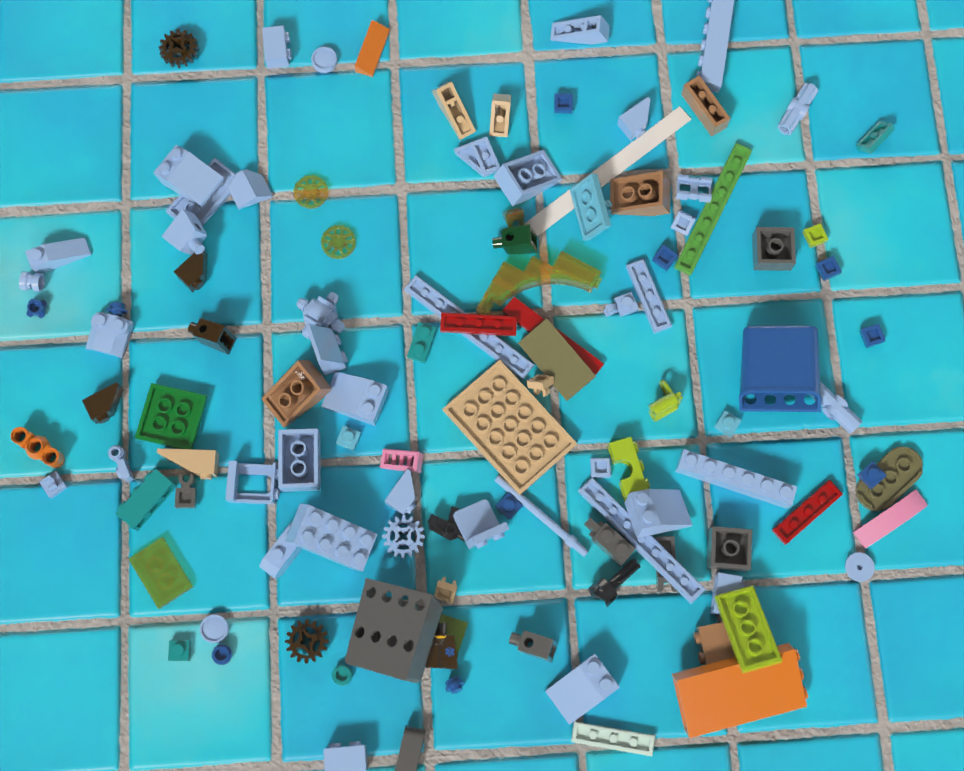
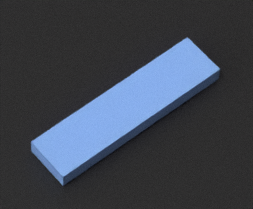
(648, 296)

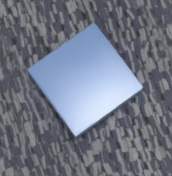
(600, 467)

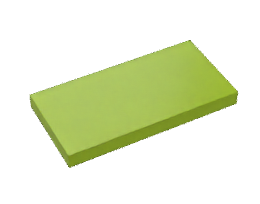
(747, 629)

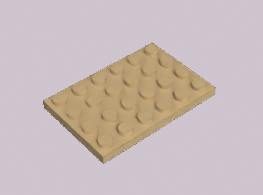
(509, 427)

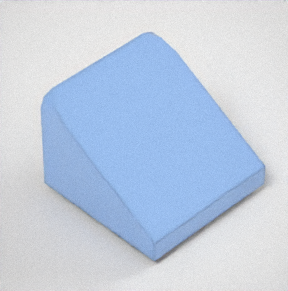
(683, 222)

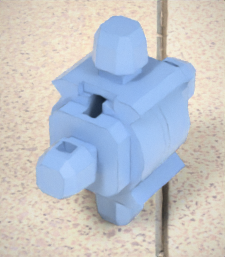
(321, 313)

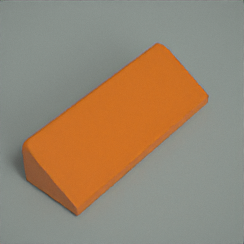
(371, 49)

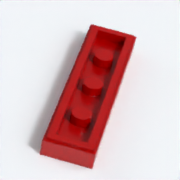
(478, 324)
(807, 512)

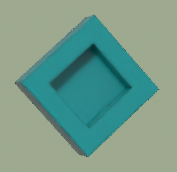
(179, 650)

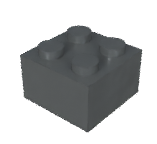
(773, 248)
(729, 549)

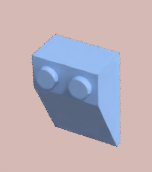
(188, 176)
(527, 177)
(327, 349)
(356, 397)
(656, 511)
(582, 689)

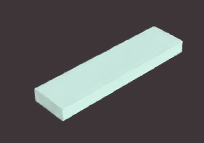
(613, 738)

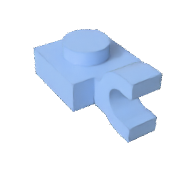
(623, 305)

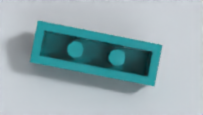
(145, 499)

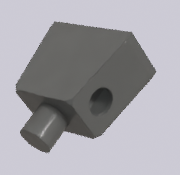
(542, 648)

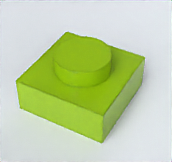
(815, 235)

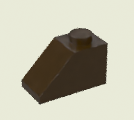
(193, 271)
(103, 403)

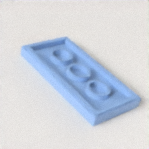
(213, 203)

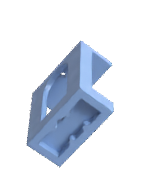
(236, 468)

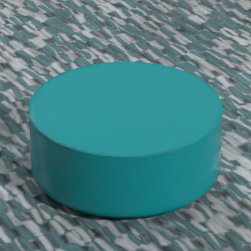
(342, 675)

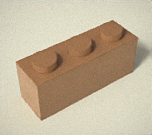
(705, 106)

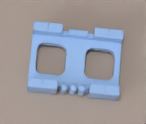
(694, 184)

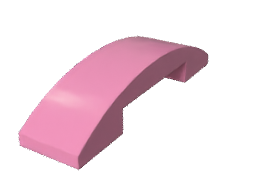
(890, 519)

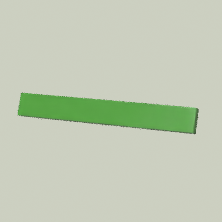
(713, 210)

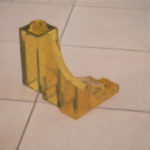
(511, 280)

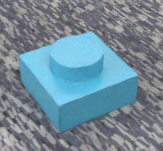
(727, 424)
(348, 438)

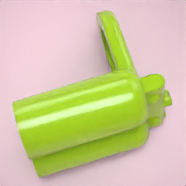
(666, 404)

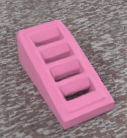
(417, 464)

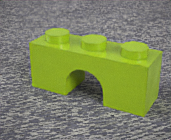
(626, 452)

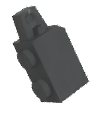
(609, 541)

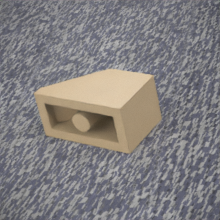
(500, 115)

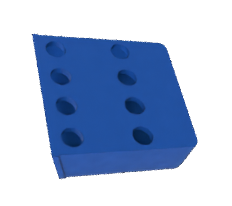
(780, 363)

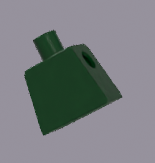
(517, 240)

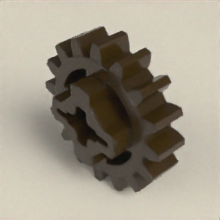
(180, 54)
(316, 637)

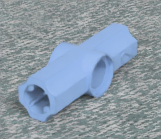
(797, 108)
(837, 409)

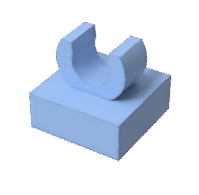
(53, 484)

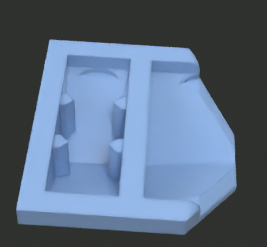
(248, 189)

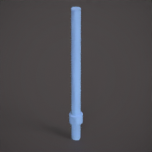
(571, 540)

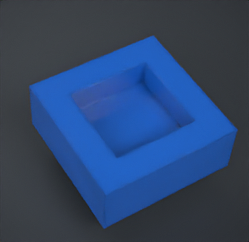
(563, 103)
(665, 257)
(828, 268)
(872, 335)
(871, 475)
(508, 506)

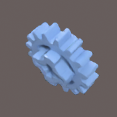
(409, 543)

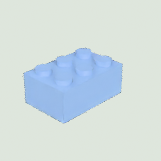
(299, 460)

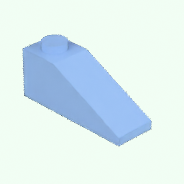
(583, 31)
(57, 254)

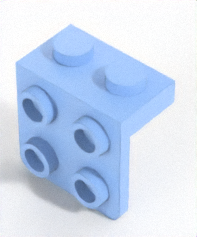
(479, 524)

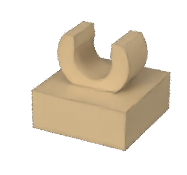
(540, 382)
(445, 591)

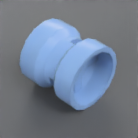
(29, 281)

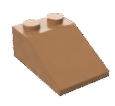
(641, 194)
(296, 392)

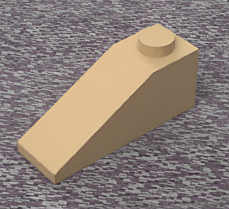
(453, 109)
(199, 462)

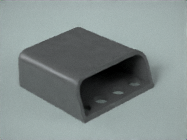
(393, 633)

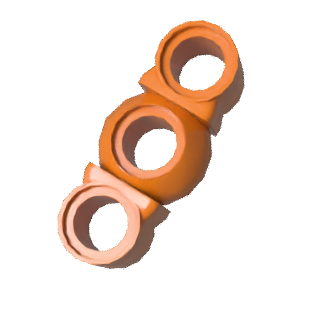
(32, 441)

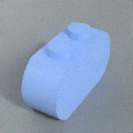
(279, 556)

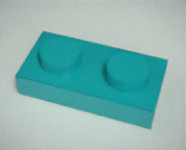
(875, 137)
(421, 342)

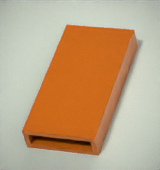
(723, 697)

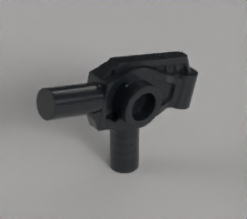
(445, 528)

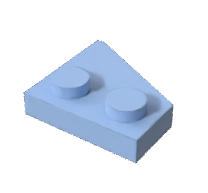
(479, 156)

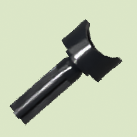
(606, 589)

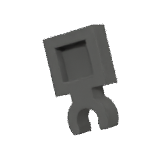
(186, 496)

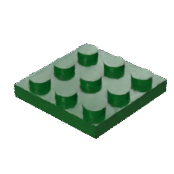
(171, 417)

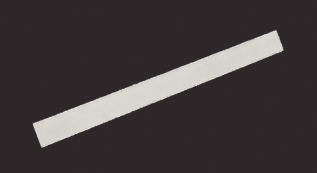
(613, 167)

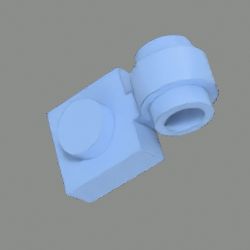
(123, 469)

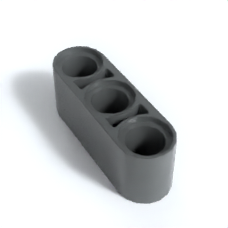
(410, 749)

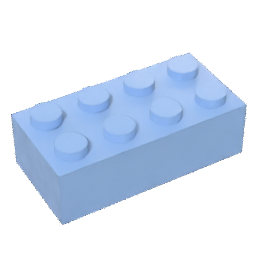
(331, 537)

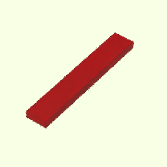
(530, 320)

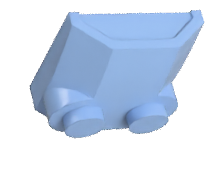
(109, 334)

